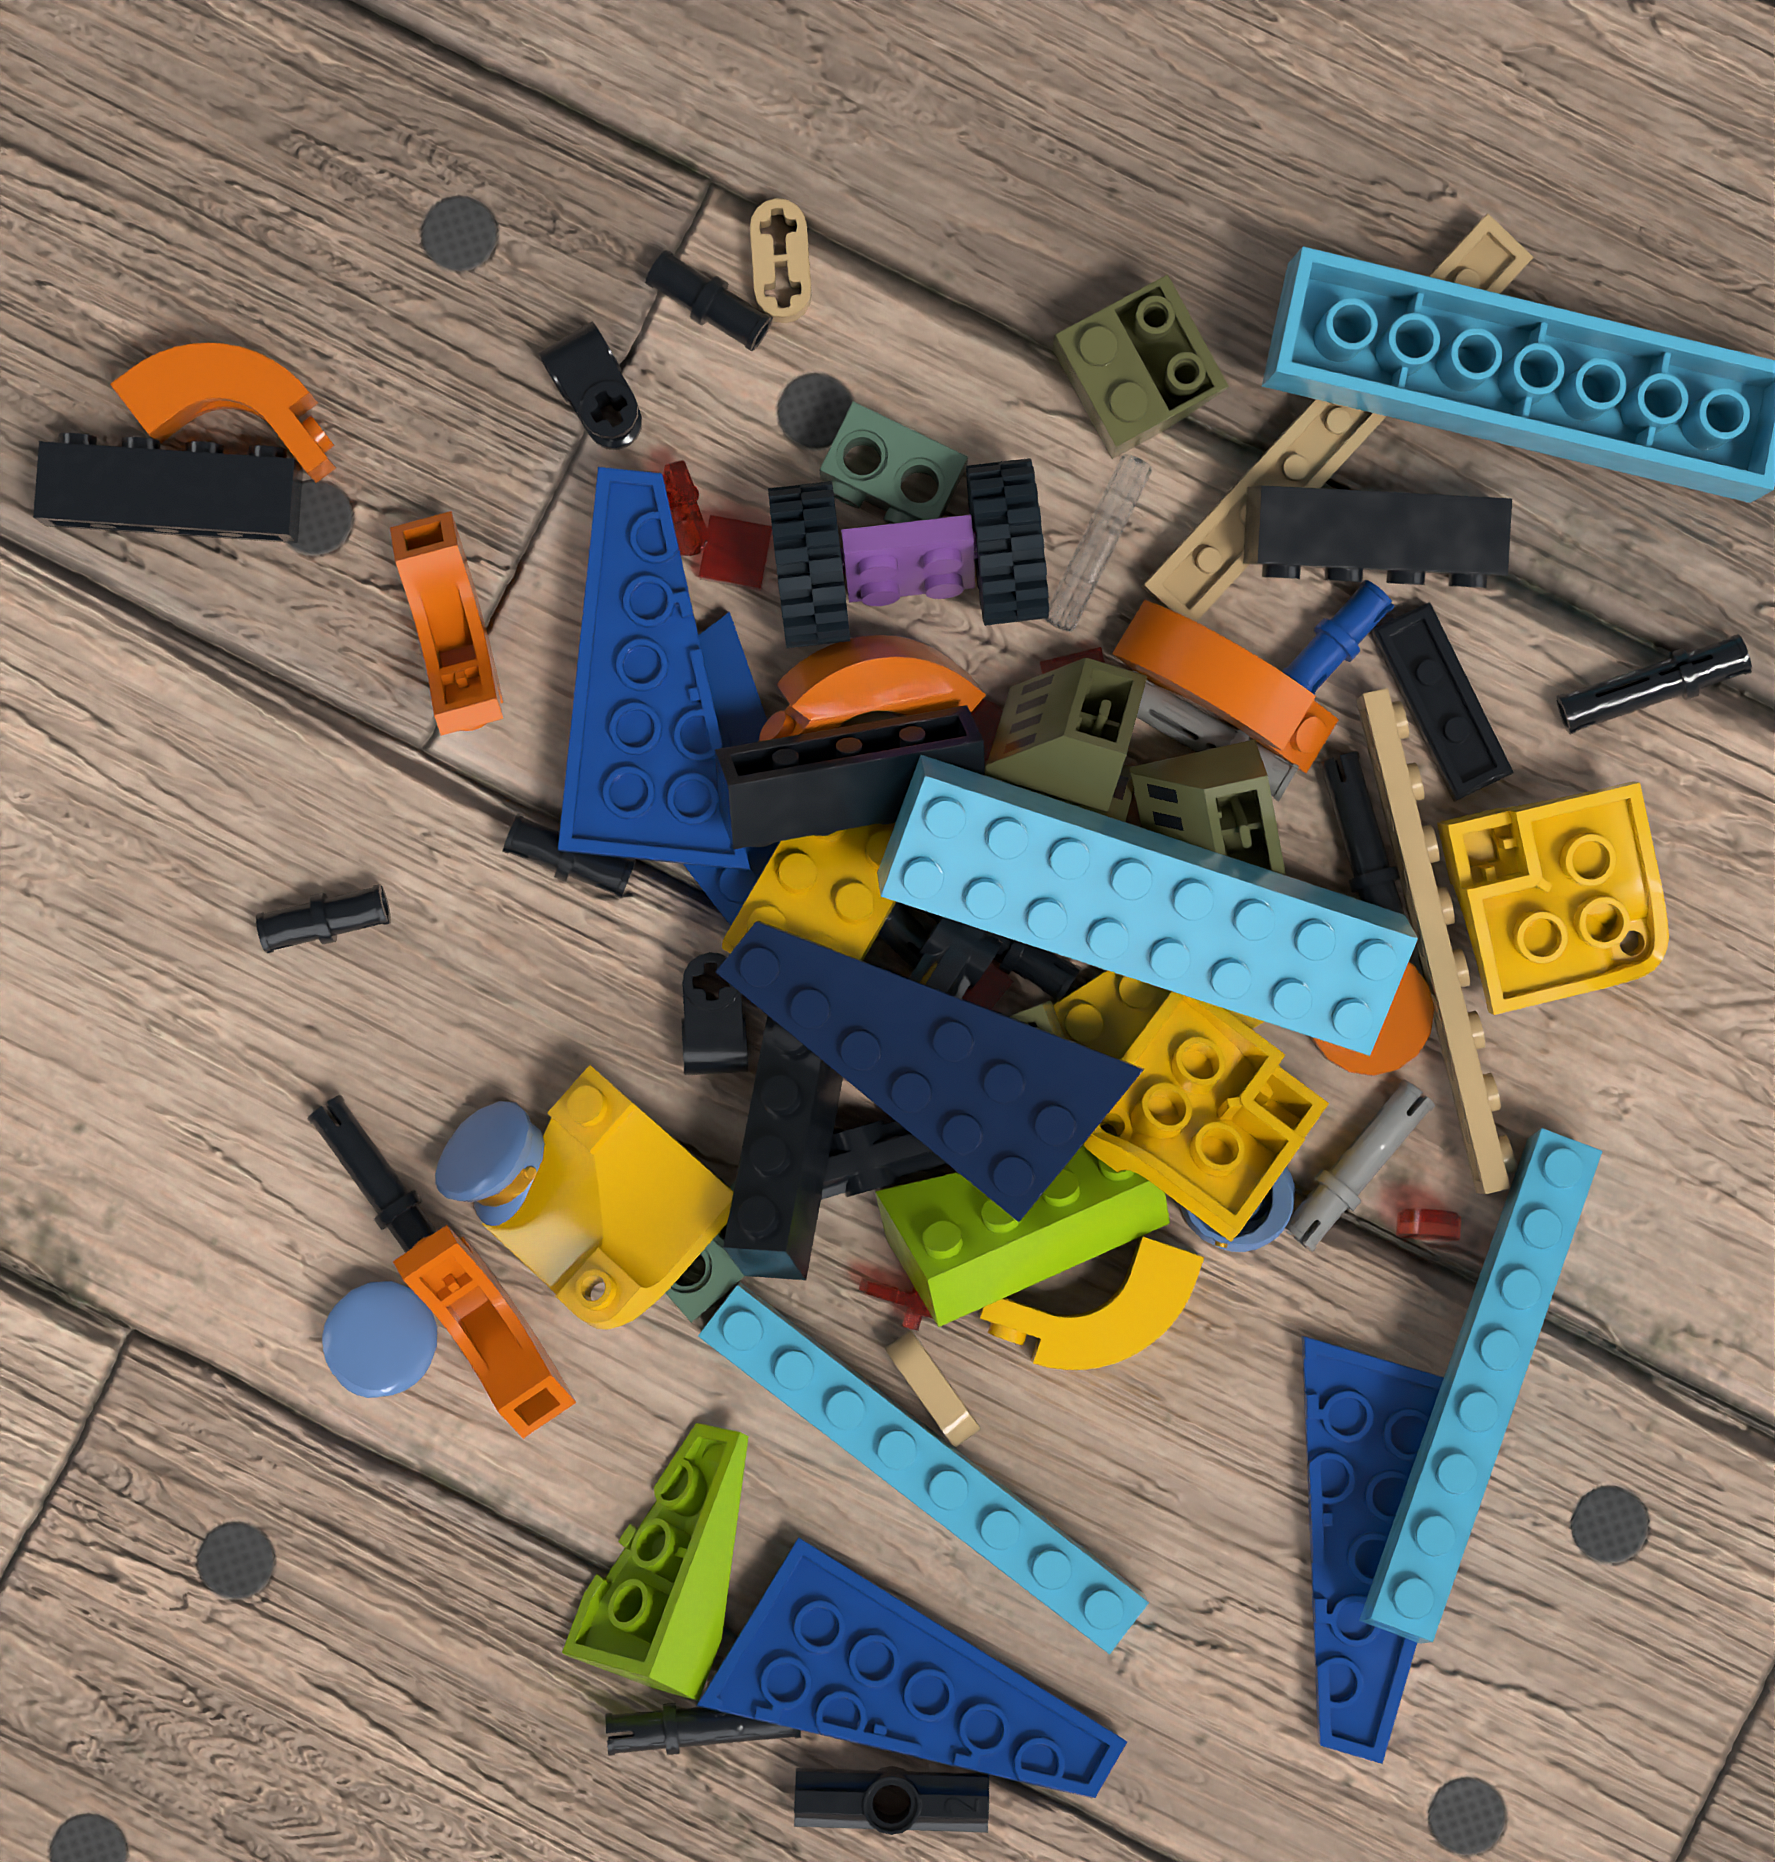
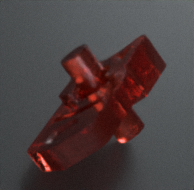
(686, 514)
(915, 1306)

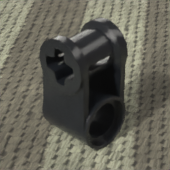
(591, 379)
(712, 1029)

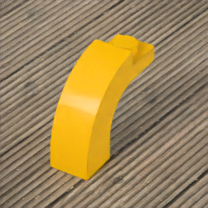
(1125, 1324)

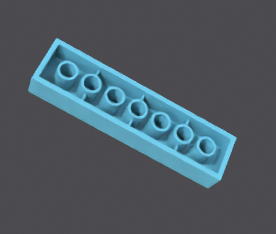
(1524, 375)
(1145, 905)

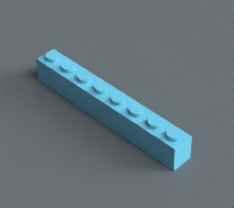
(1480, 1387)
(924, 1468)

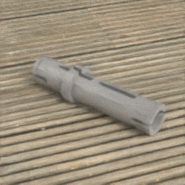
(1202, 732)
(1357, 1166)

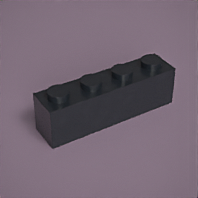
(168, 490)
(1377, 532)
(836, 775)
(782, 1159)

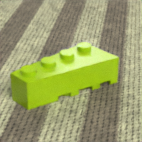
(973, 1253)

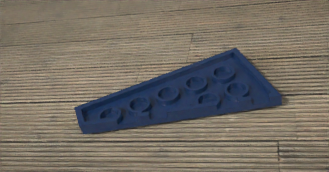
(961, 1078)

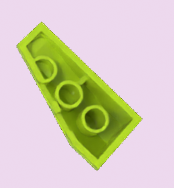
(668, 1591)

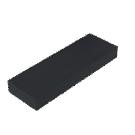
(1441, 701)

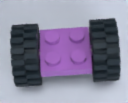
(910, 557)

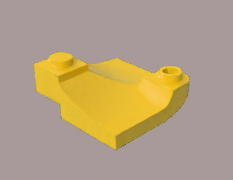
(1556, 893)
(1208, 1113)
(613, 1206)

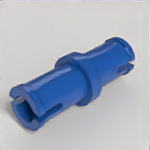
(1339, 636)

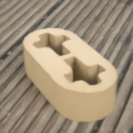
(765, 261)
(932, 1388)

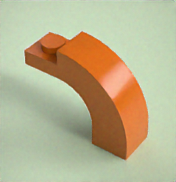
(208, 377)
(448, 623)
(868, 677)
(1227, 682)
(487, 1329)

